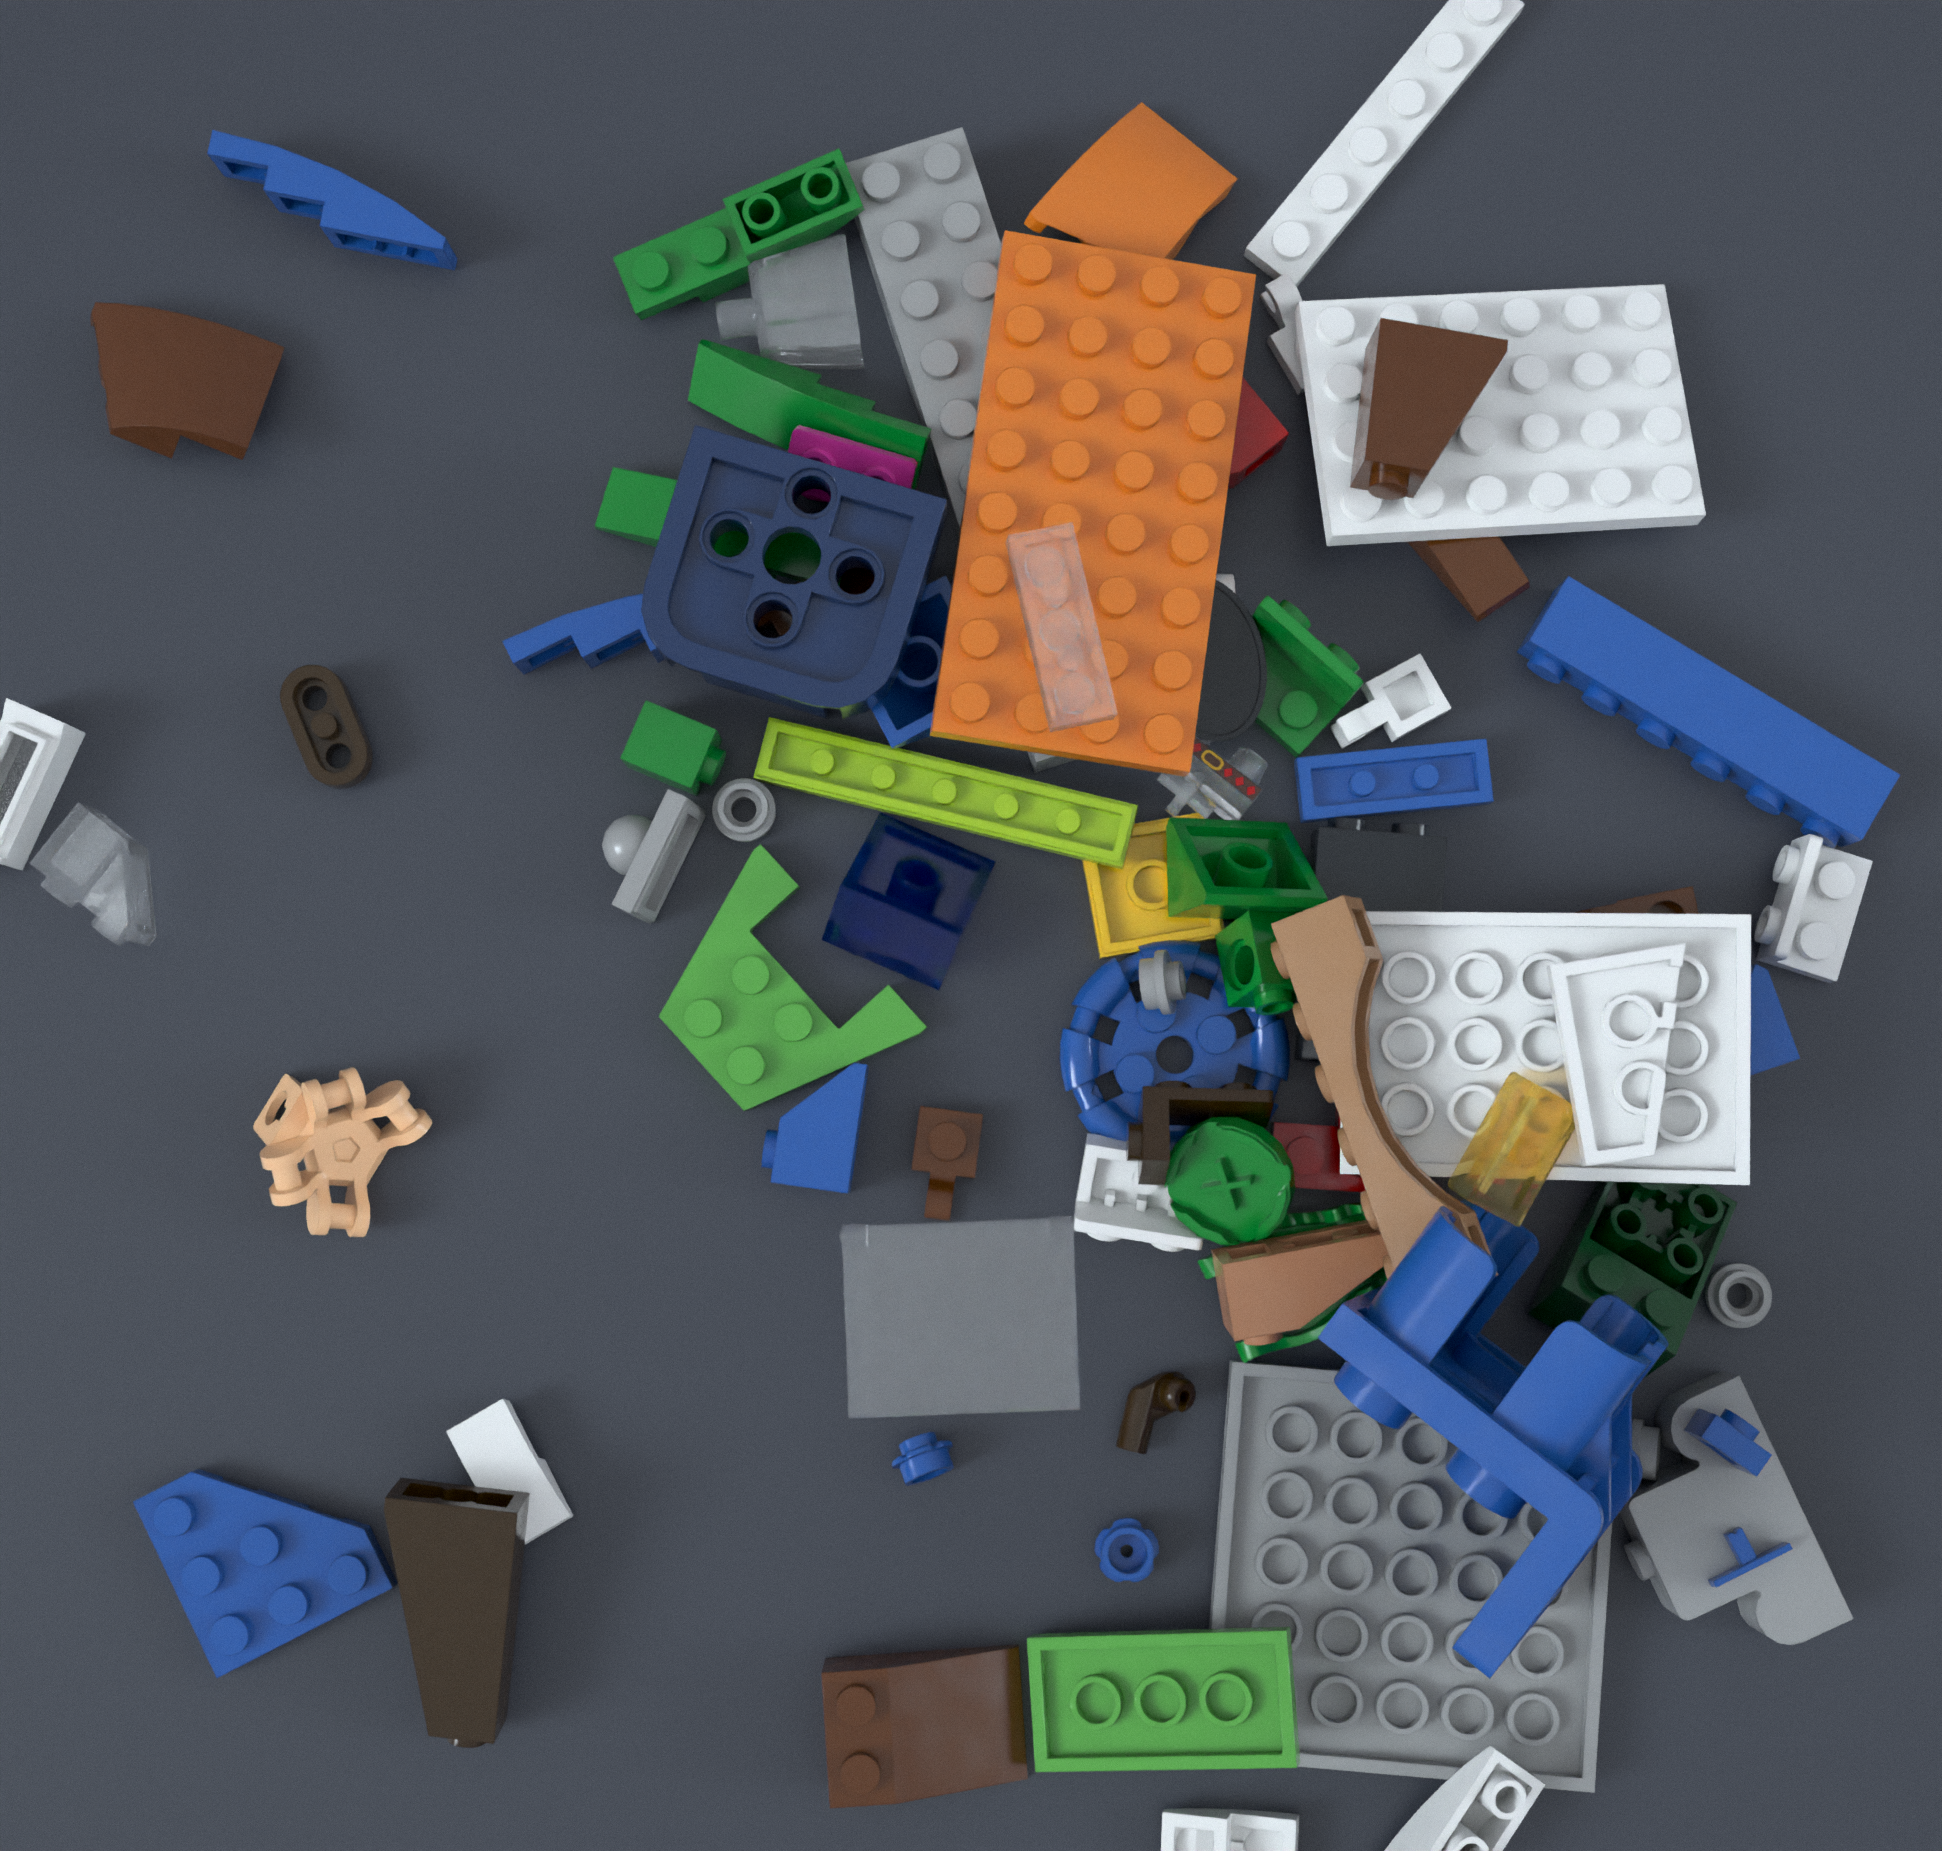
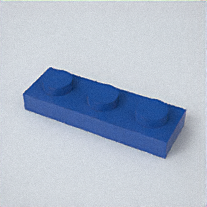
(1393, 780)

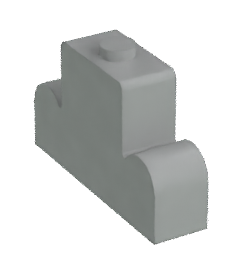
(1683, 1517)

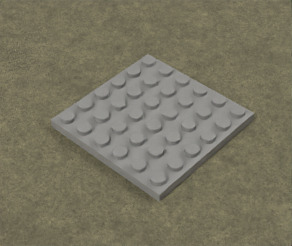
(1378, 1576)

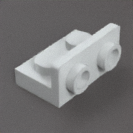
(1812, 908)

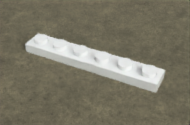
(1379, 136)

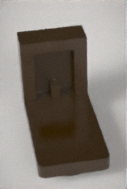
(1182, 1105)

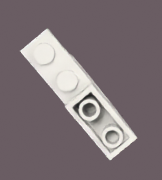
(1473, 1808)

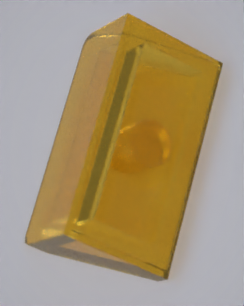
(1514, 1149)

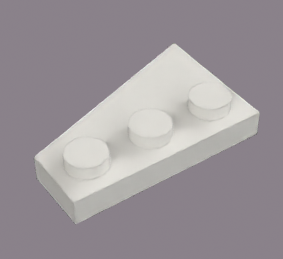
(1614, 1047)

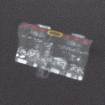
(1216, 783)

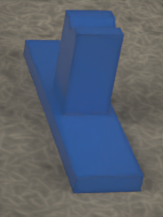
(1746, 1556)

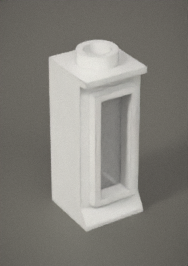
(33, 766)

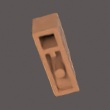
(1292, 1278)

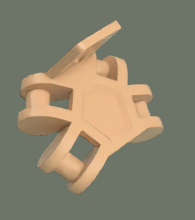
(336, 1144)

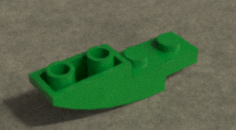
(757, 223)

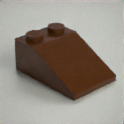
(922, 1724)

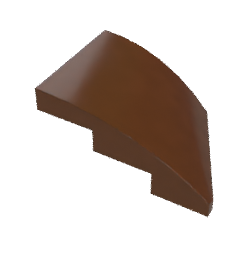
(181, 378)

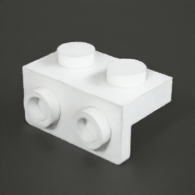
(1117, 1207)

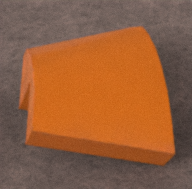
(1135, 189)

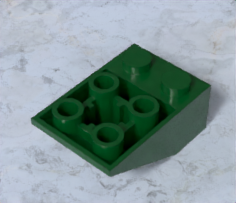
(1645, 1247)

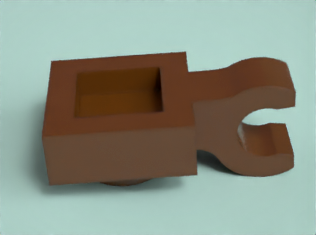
(946, 1149)

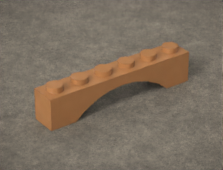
(1334, 971)

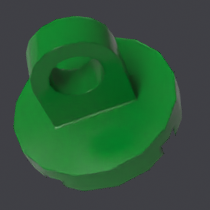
(1230, 1180)

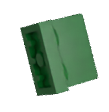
(1304, 677)

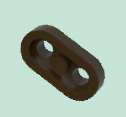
(327, 729)

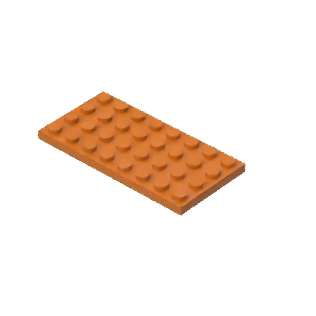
(1112, 412)

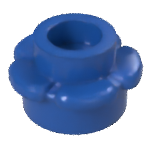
(923, 1458)
(1139, 1563)

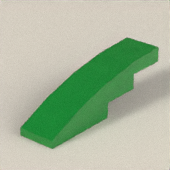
(777, 397)
(638, 505)

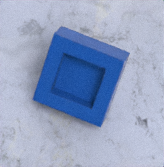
(1730, 1439)

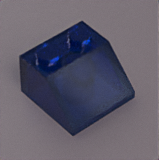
(908, 901)

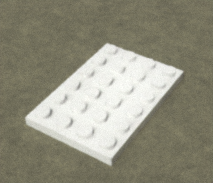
(1565, 438)
(1473, 1002)

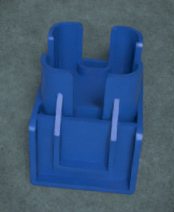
(1521, 1433)

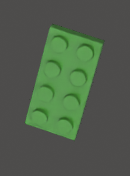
(1163, 1700)

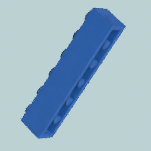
(1706, 715)

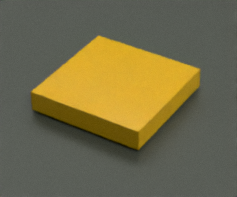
(1132, 903)

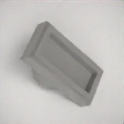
(651, 853)

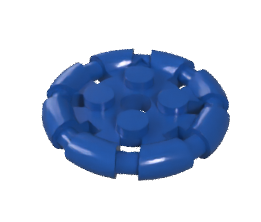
(1139, 1032)

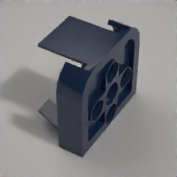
(709, 606)

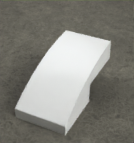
(502, 1457)
(1228, 1830)

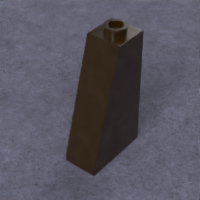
(459, 1593)

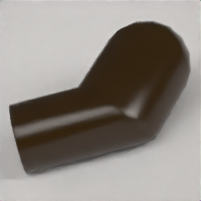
(1150, 1402)

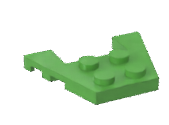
(753, 1019)

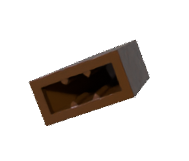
(1414, 400)

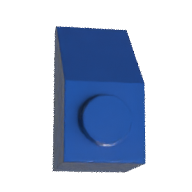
(820, 1135)

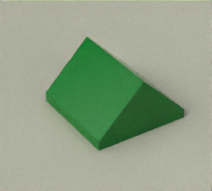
(1236, 867)

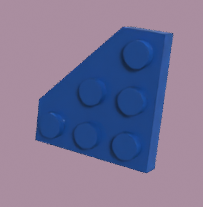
(257, 1564)

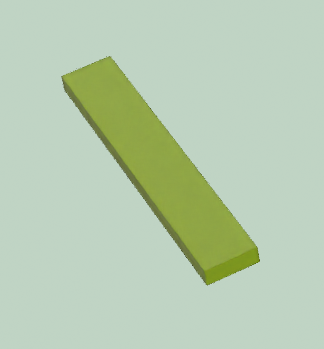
(946, 793)

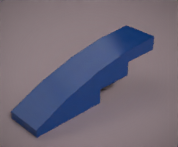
(349, 211)
(596, 631)

